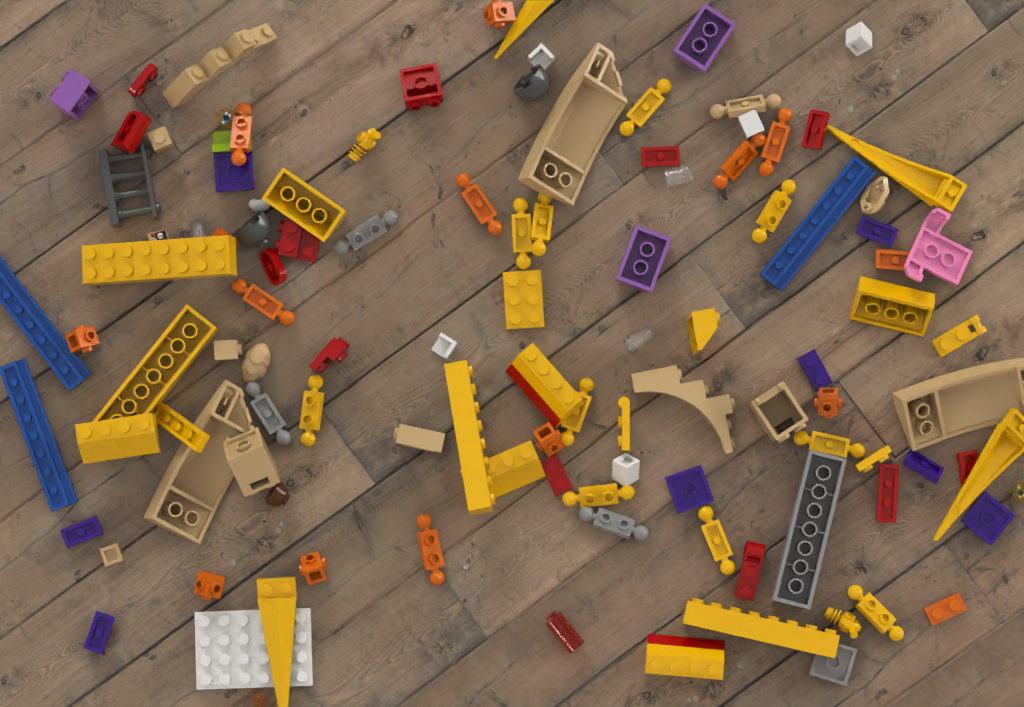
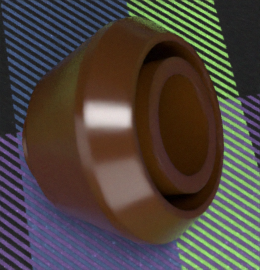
(278, 495)

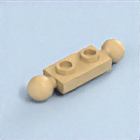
(740, 106)

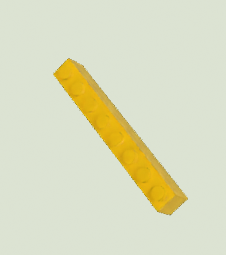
(468, 437)
(761, 629)

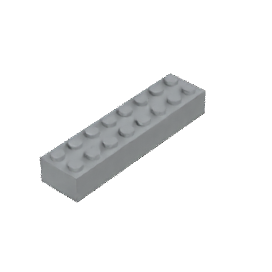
(808, 529)

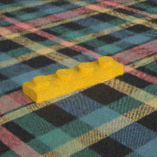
(181, 427)

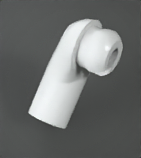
(258, 205)

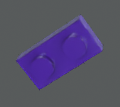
(876, 231)
(814, 370)
(923, 466)
(82, 532)
(99, 632)

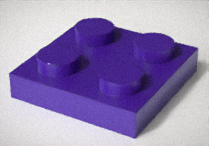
(232, 177)
(689, 489)
(987, 518)

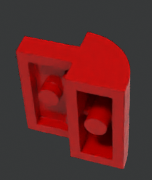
(131, 132)

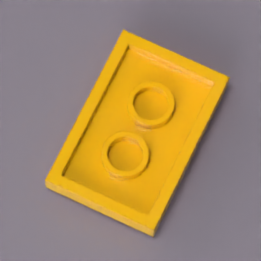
(523, 299)

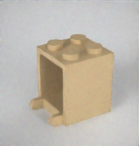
(776, 407)
(251, 461)

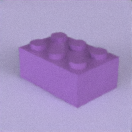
(704, 39)
(74, 95)
(643, 259)

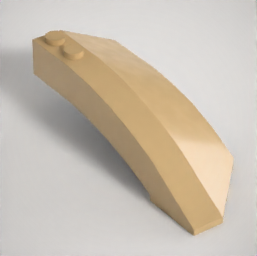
(575, 128)
(960, 401)
(199, 480)

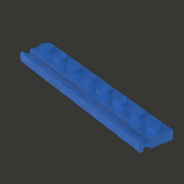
(817, 223)
(40, 330)
(38, 434)

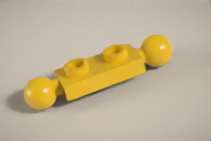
(645, 107)
(774, 211)
(541, 224)
(521, 233)
(311, 410)
(575, 421)
(829, 444)
(598, 495)
(716, 540)
(875, 612)

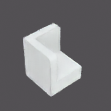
(859, 39)
(541, 56)
(750, 124)
(444, 346)
(625, 469)

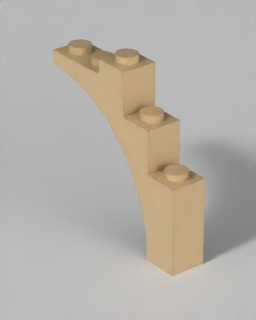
(217, 61)
(714, 409)

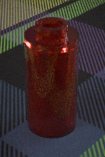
(564, 631)

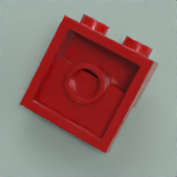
(421, 86)
(297, 242)
(334, 351)

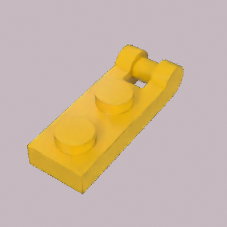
(957, 336)
(624, 424)

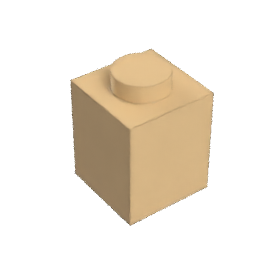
(161, 140)
(227, 350)

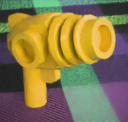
(365, 141)
(846, 621)

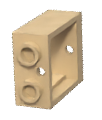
(419, 438)

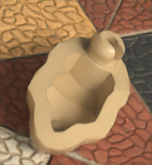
(875, 195)
(255, 362)

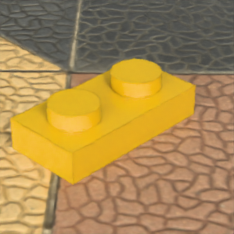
(880, 455)

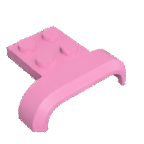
(935, 252)

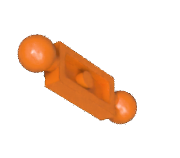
(241, 134)
(775, 142)
(739, 160)
(479, 204)
(263, 302)
(430, 549)

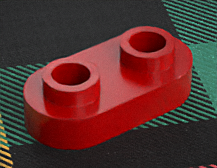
(138, 86)
(272, 266)

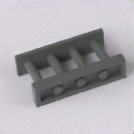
(114, 196)

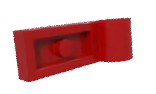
(750, 570)

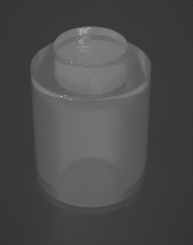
(677, 176)

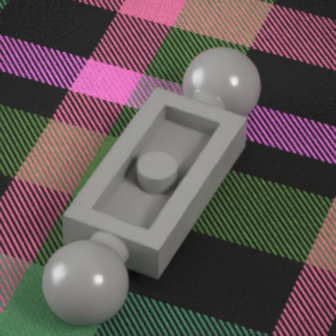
(365, 232)
(268, 413)
(613, 523)

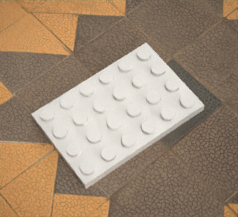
(235, 654)

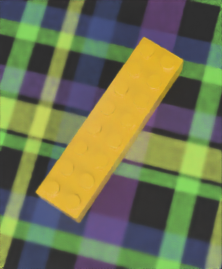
(159, 260)
(161, 366)

